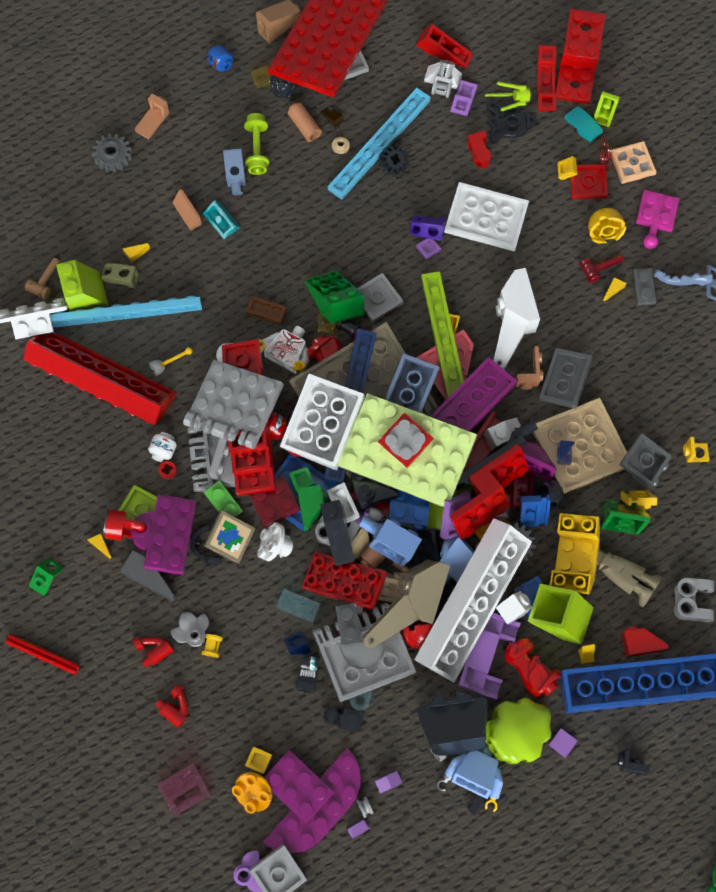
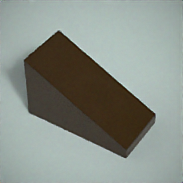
(332, 116)

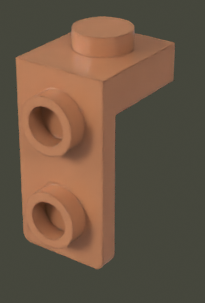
(154, 117)
(527, 381)

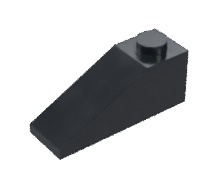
(337, 532)

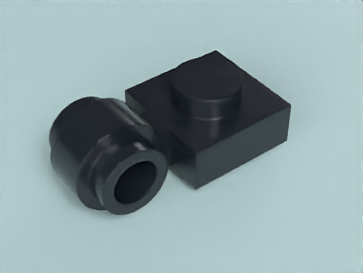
(350, 720)

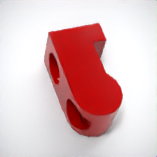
(479, 152)

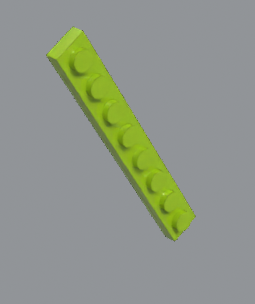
(442, 331)

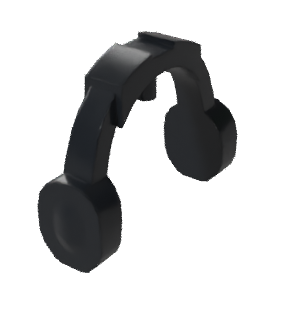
(208, 560)

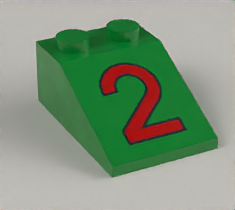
(623, 518)

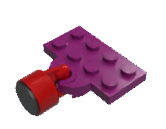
(160, 532)

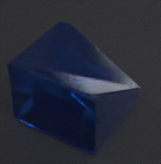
(564, 452)

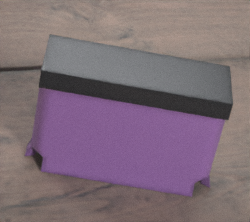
(476, 804)
(358, 828)

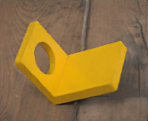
(690, 452)

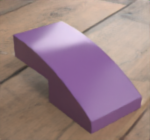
(464, 98)

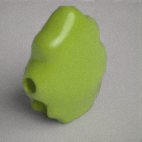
(518, 731)

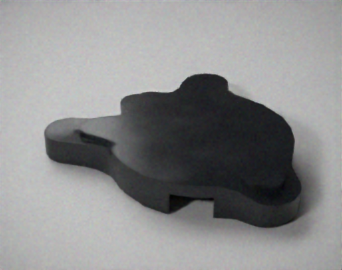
(508, 123)

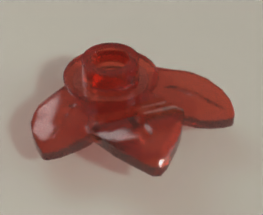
(606, 154)

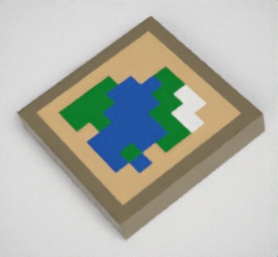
(229, 537)

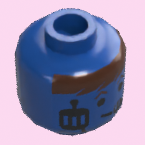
(220, 58)

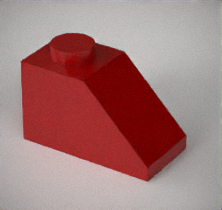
(641, 642)

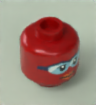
(277, 425)

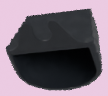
(455, 724)

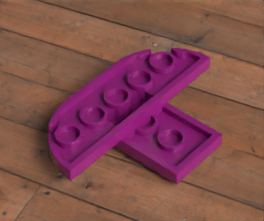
(313, 801)

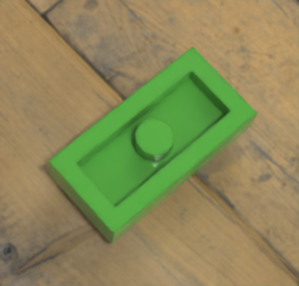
(222, 499)

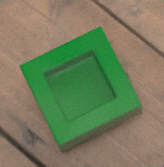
(301, 478)

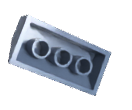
(412, 383)

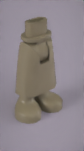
(627, 575)

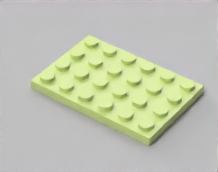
(431, 475)

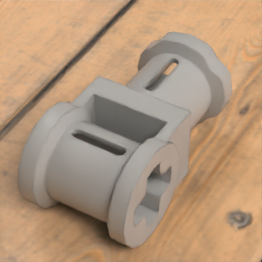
(443, 82)

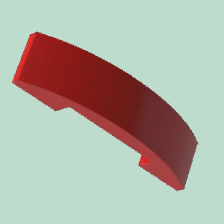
(546, 78)

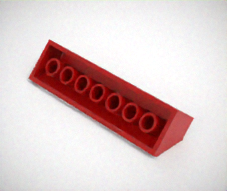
(99, 376)

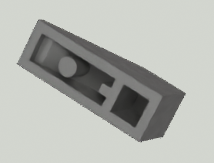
(151, 579)

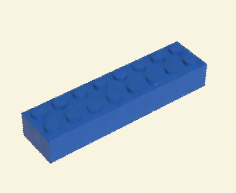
(638, 683)

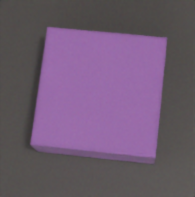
(428, 248)
(563, 743)

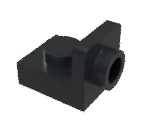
(634, 766)

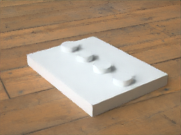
(486, 216)

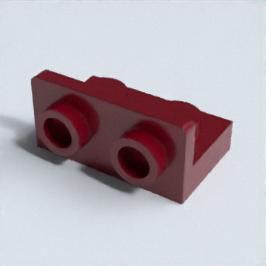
(519, 488)

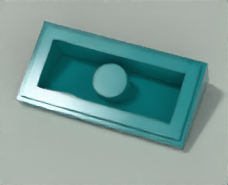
(221, 219)

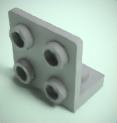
(222, 465)

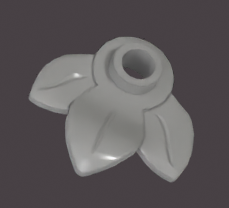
(188, 627)

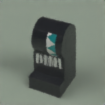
(308, 674)

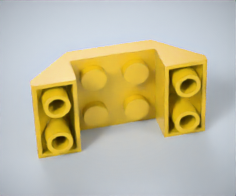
(576, 553)

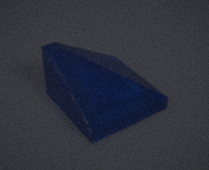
(298, 646)

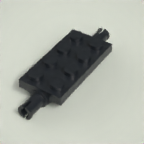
(516, 437)

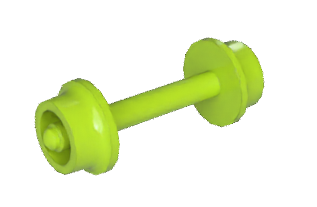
(256, 164)

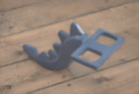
(689, 280)

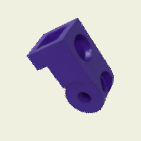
(428, 227)

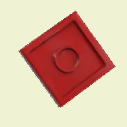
(589, 182)

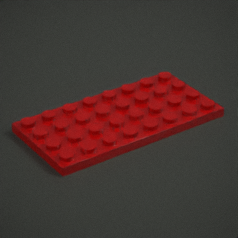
(325, 43)

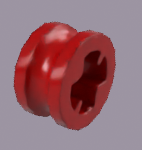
(172, 472)

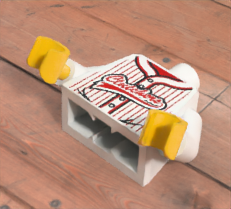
(287, 349)

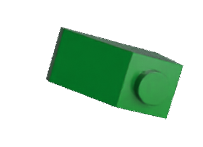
(310, 501)

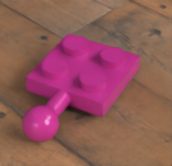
(656, 212)

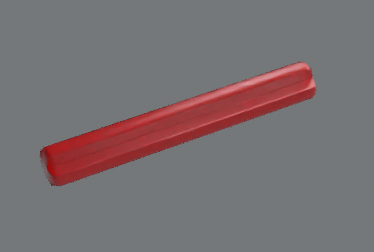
(42, 654)

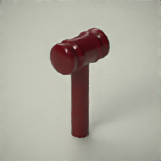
(591, 270)

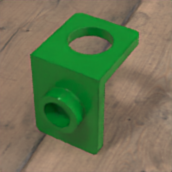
(44, 576)

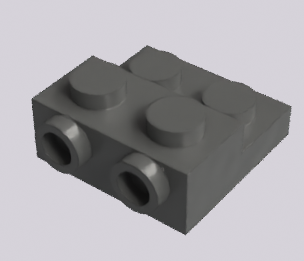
(645, 461)

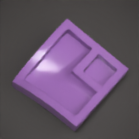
(450, 506)

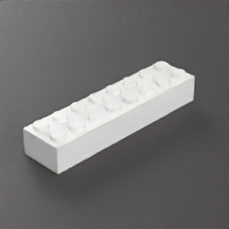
(473, 600)

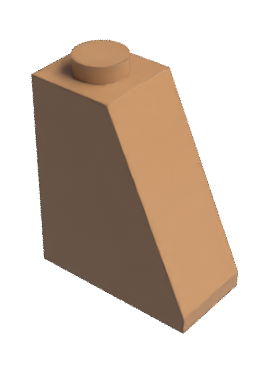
(277, 19)

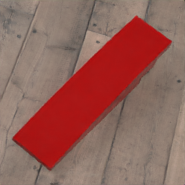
(255, 466)

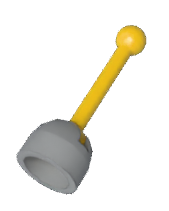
(159, 366)

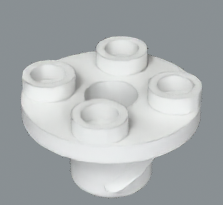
(274, 542)

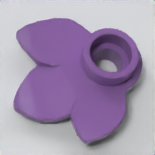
(248, 861)

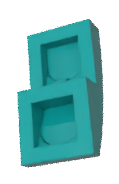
(585, 124)

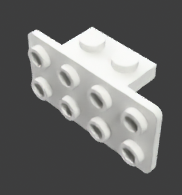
(33, 320)

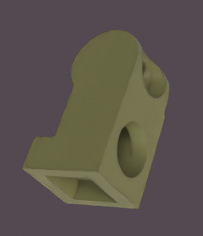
(120, 274)

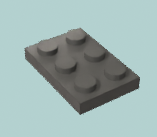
(566, 378)

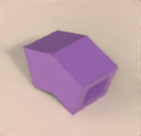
(388, 782)

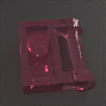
(180, 784)

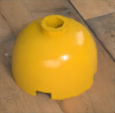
(606, 223)

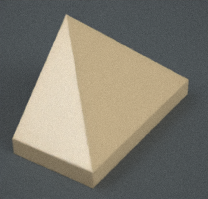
(360, 543)

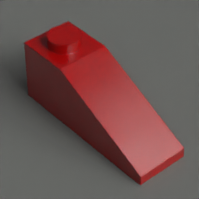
(442, 46)

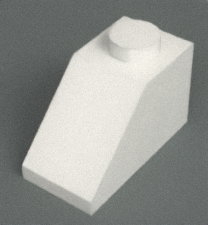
(500, 433)
(514, 607)

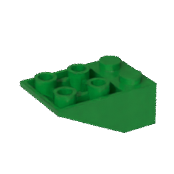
(336, 297)

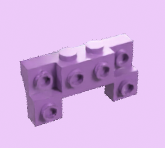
(479, 661)

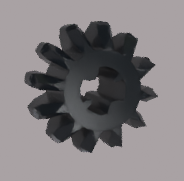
(391, 152)

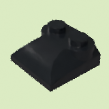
(372, 492)

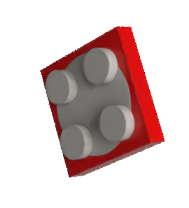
(405, 440)

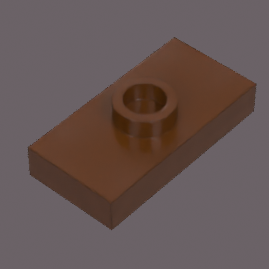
(266, 310)

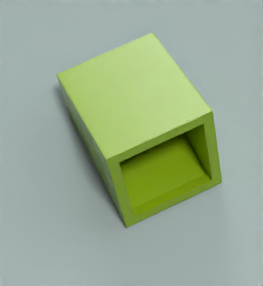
(81, 286)
(561, 613)

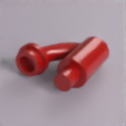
(155, 655)
(170, 712)

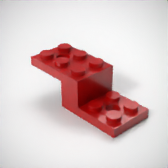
(580, 56)
(489, 486)

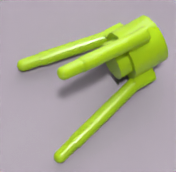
(520, 95)

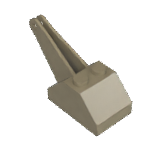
(417, 600)

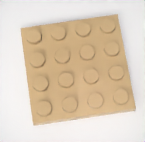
(595, 449)

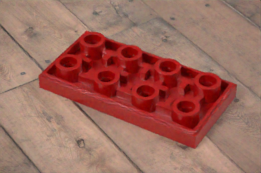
(344, 582)

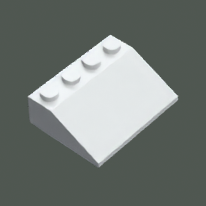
(322, 421)

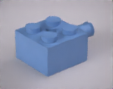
(391, 539)

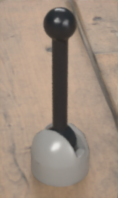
(376, 516)

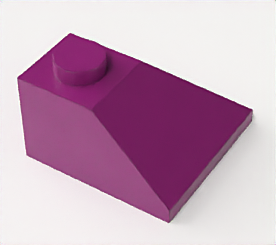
(538, 461)

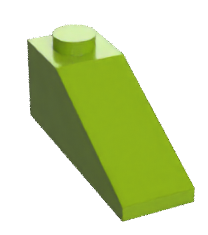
(606, 109)

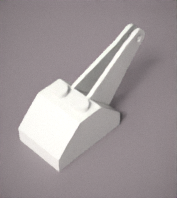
(517, 313)

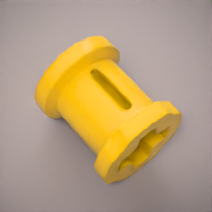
(212, 645)

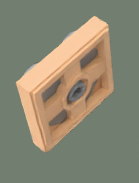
(633, 162)

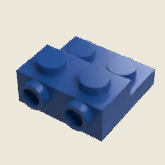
(409, 510)

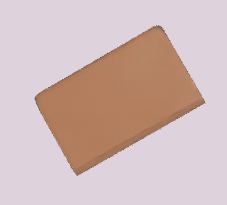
(187, 210)

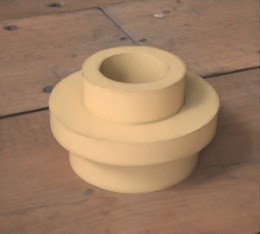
(340, 149)

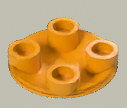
(252, 792)

